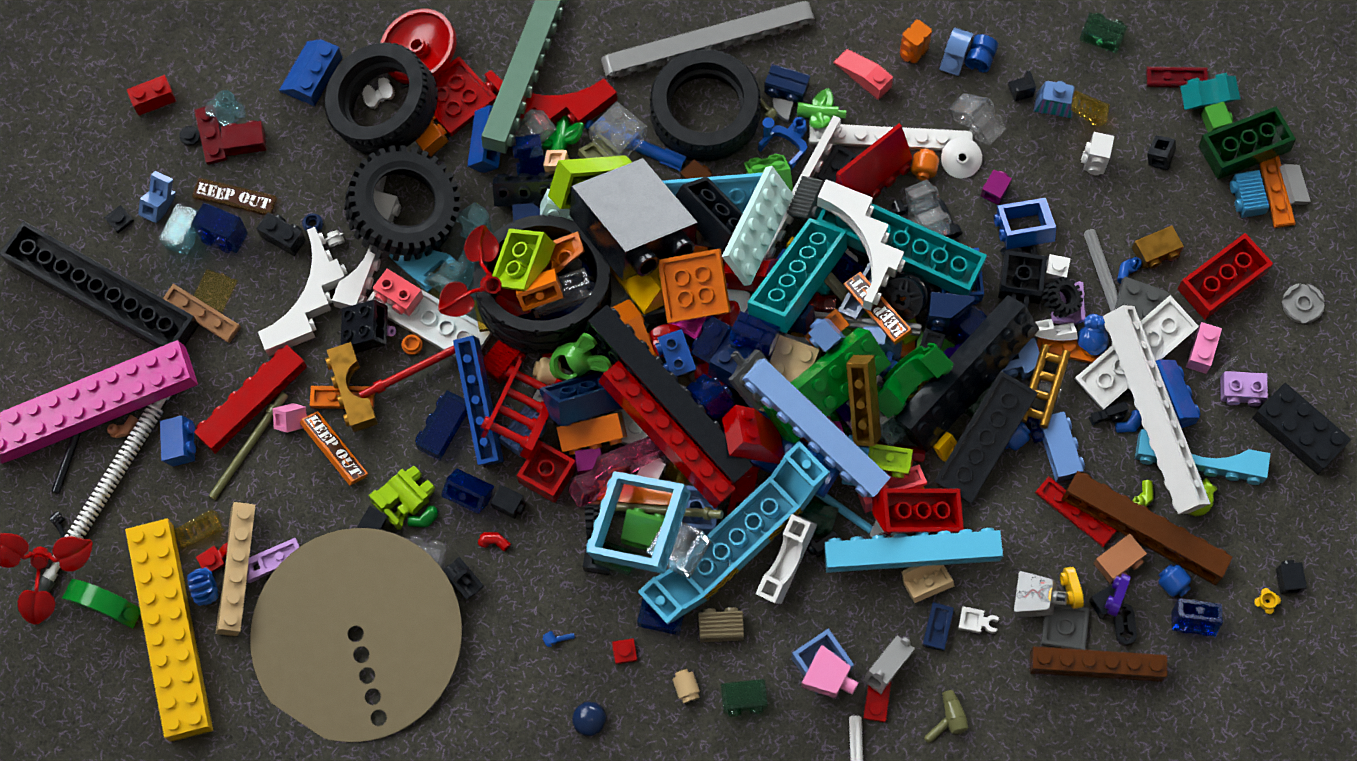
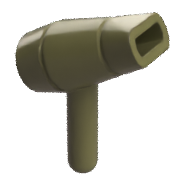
(954, 719)

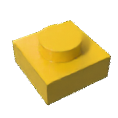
(945, 446)

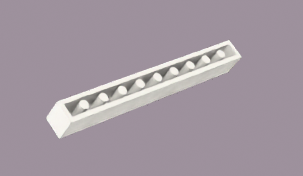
(1156, 410)

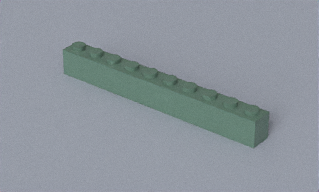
(521, 74)

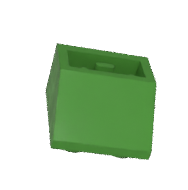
(779, 163)
(640, 528)

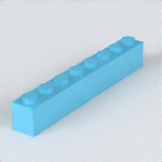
(913, 551)

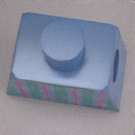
(1055, 99)

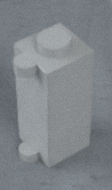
(889, 663)

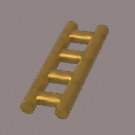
(1056, 380)

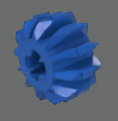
(202, 586)

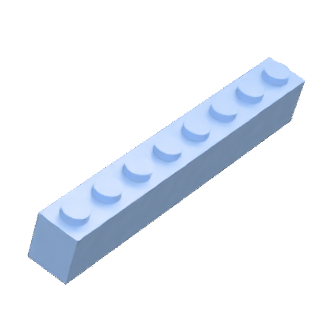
(815, 428)

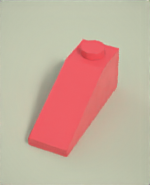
(865, 73)

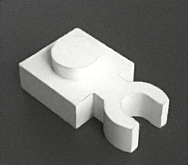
(973, 620)

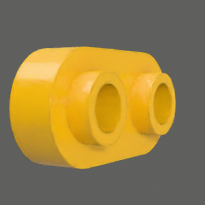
(1070, 581)

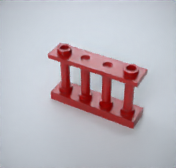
(533, 425)

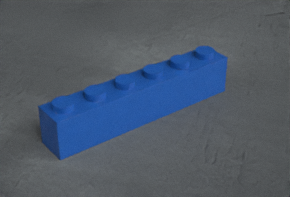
(477, 399)

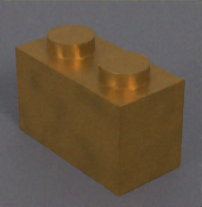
(1158, 247)

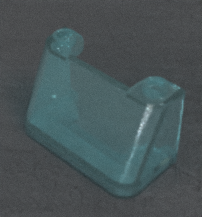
(461, 271)

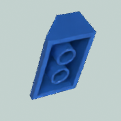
(312, 71)
(1179, 392)

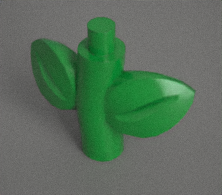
(564, 135)

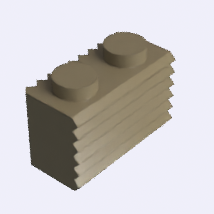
(721, 625)

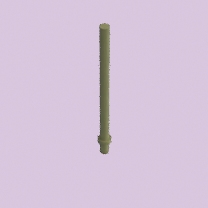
(706, 513)

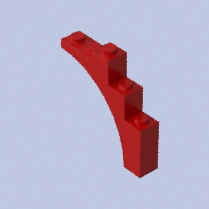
(576, 106)

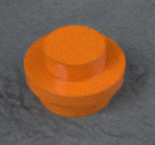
(412, 344)

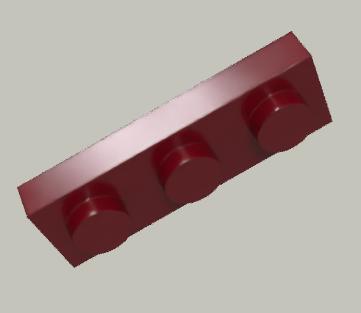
(210, 137)

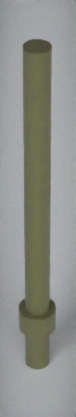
(247, 446)

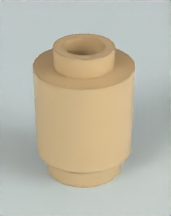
(686, 686)

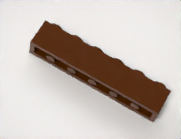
(1098, 664)

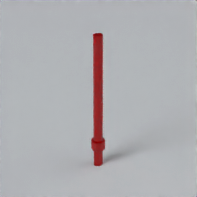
(379, 386)

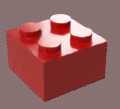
(546, 471)

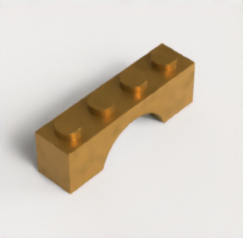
(344, 365)

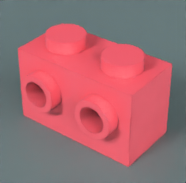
(397, 292)

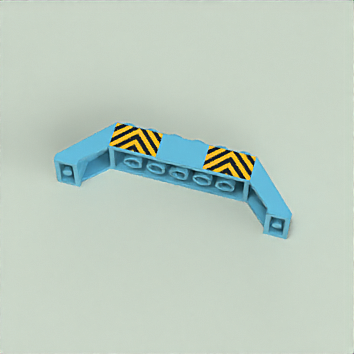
(740, 535)

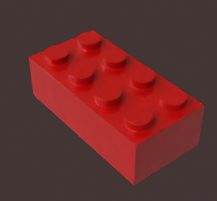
(1225, 276)

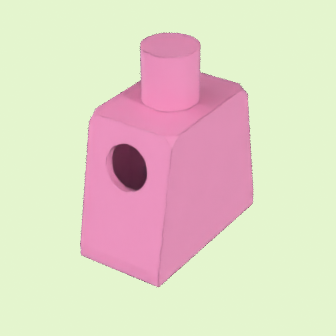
(828, 675)

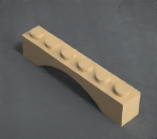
(236, 569)

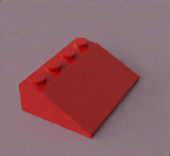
(878, 164)

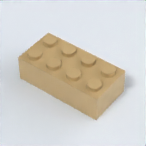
(793, 358)

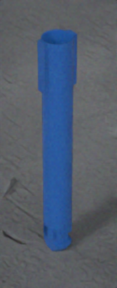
(665, 156)

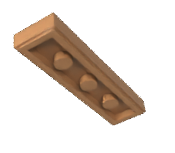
(203, 313)

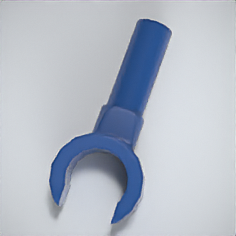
(549, 638)

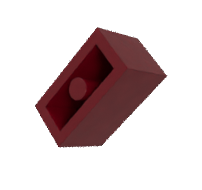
(243, 138)

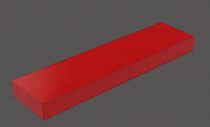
(1052, 494)

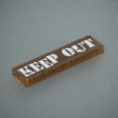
(234, 196)

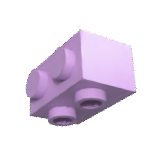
(1243, 388)

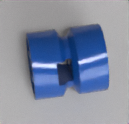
(981, 53)

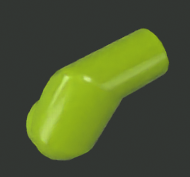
(1147, 495)

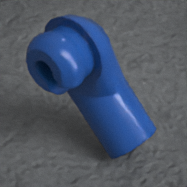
(1128, 267)
(1131, 425)

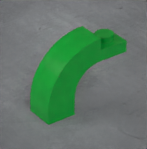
(102, 601)

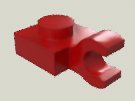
(213, 558)

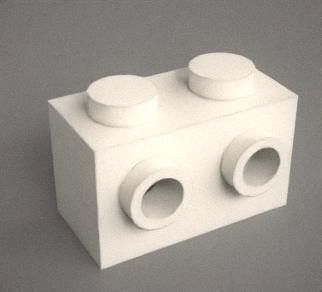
(1097, 153)

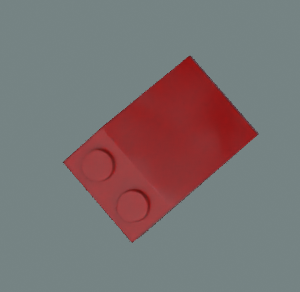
(752, 435)

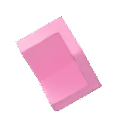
(288, 417)

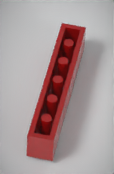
(250, 398)

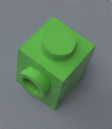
(1216, 116)

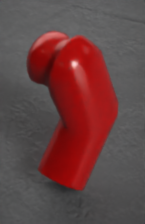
(493, 538)

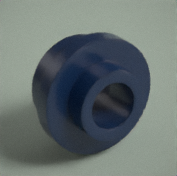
(312, 217)

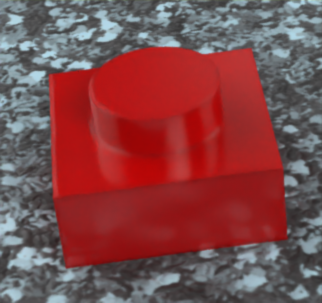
(624, 651)

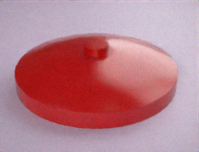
(426, 35)

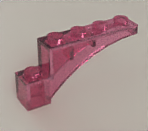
(627, 459)

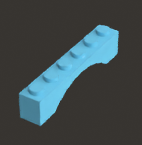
(1248, 465)

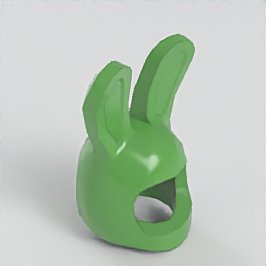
(578, 358)

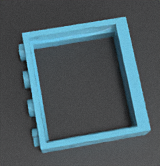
(668, 532)

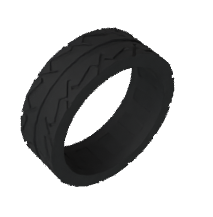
(547, 335)

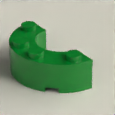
(907, 375)

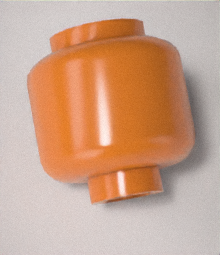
(925, 164)

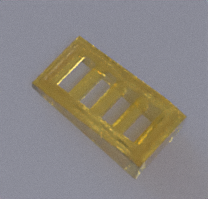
(1102, 108)
(216, 528)

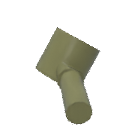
(770, 112)

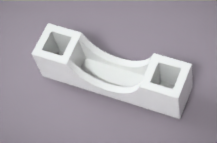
(795, 542)

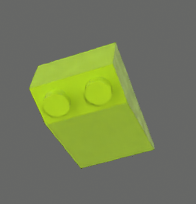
(522, 258)

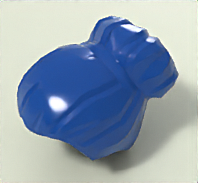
(1094, 335)

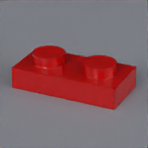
(876, 704)

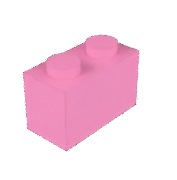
(1203, 348)

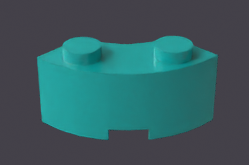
(1208, 92)

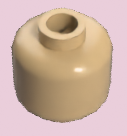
(542, 371)

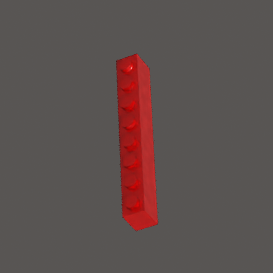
(666, 434)

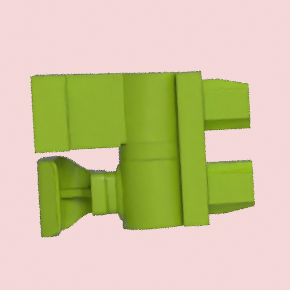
(404, 489)

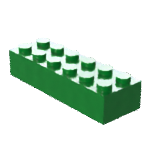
(827, 379)

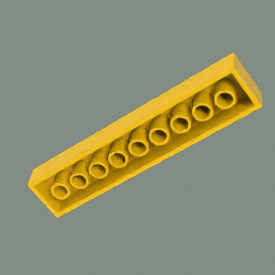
(169, 630)

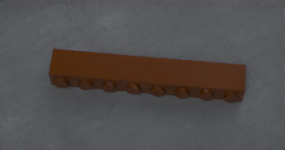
(1147, 528)

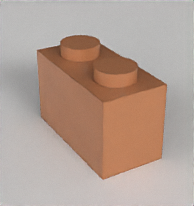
(1120, 558)

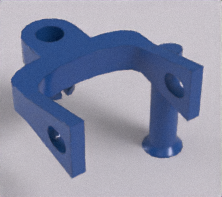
(793, 134)

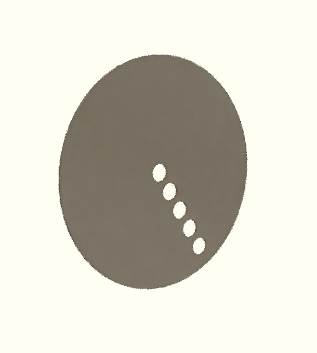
(364, 582)

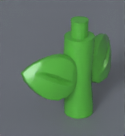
(820, 110)

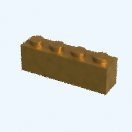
(863, 400)

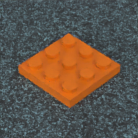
(694, 286)

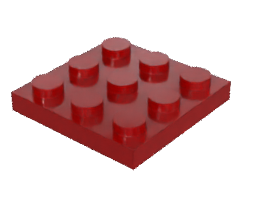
(459, 96)

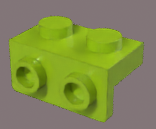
(892, 459)

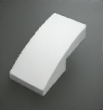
(1057, 332)

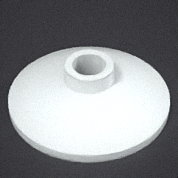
(958, 168)

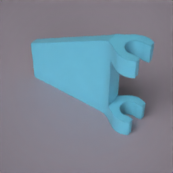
(420, 268)

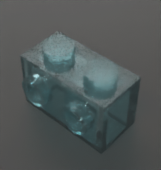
(179, 231)

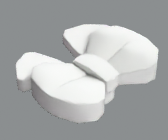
(384, 92)

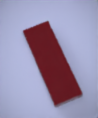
(1174, 75)

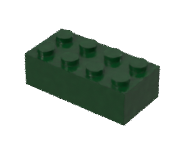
(1247, 142)

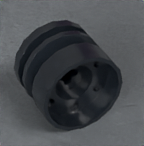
(915, 290)

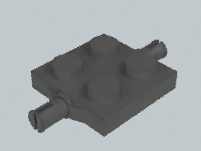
(742, 369)

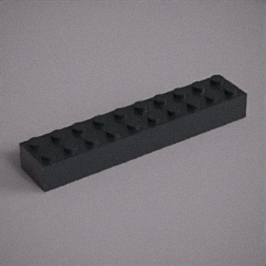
(97, 288)
(620, 344)

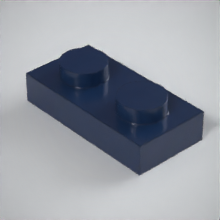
(938, 626)

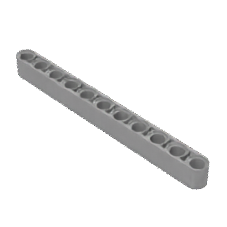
(712, 38)

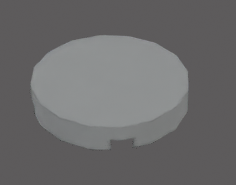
(1303, 303)

